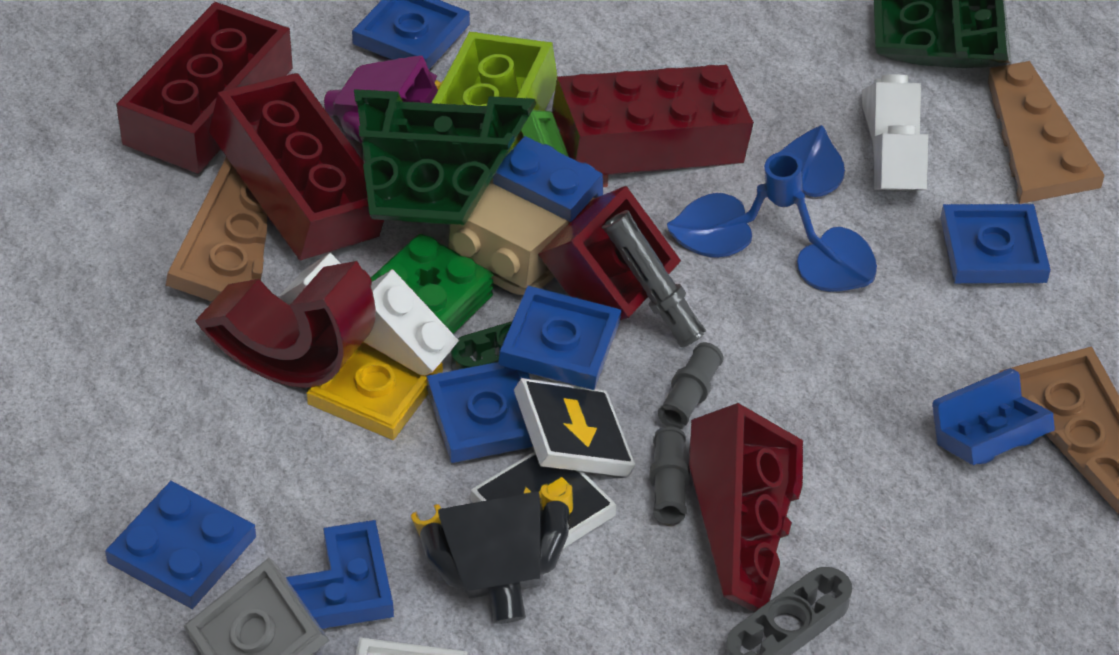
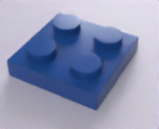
(411, 29)
(994, 243)
(560, 337)
(478, 411)
(181, 544)

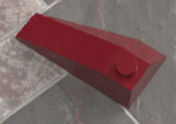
(744, 486)

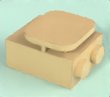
(506, 239)

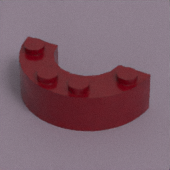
(298, 341)

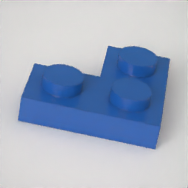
(357, 581)

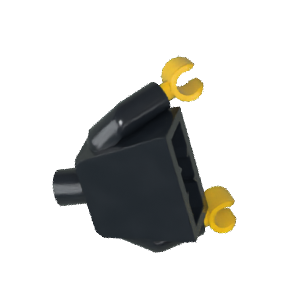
(498, 546)

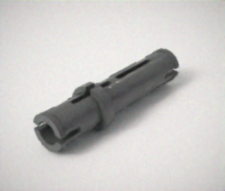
(645, 265)

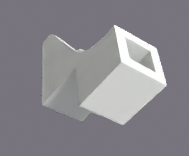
(894, 126)
(403, 322)

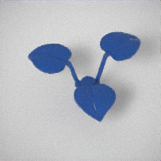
(806, 166)

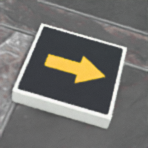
(573, 428)
(590, 503)

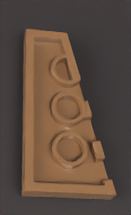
(1041, 141)
(223, 241)
(1083, 413)

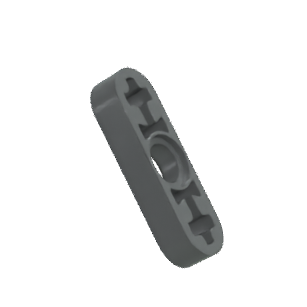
(796, 601)

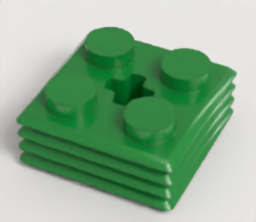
(442, 279)

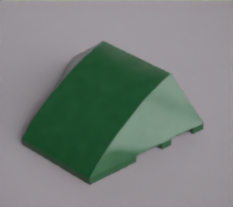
(943, 32)
(432, 156)

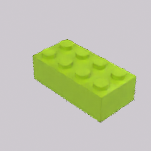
(500, 68)

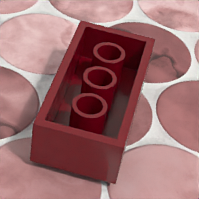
(175, 99)
(653, 119)
(295, 164)

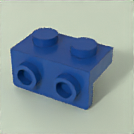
(549, 178)
(989, 418)

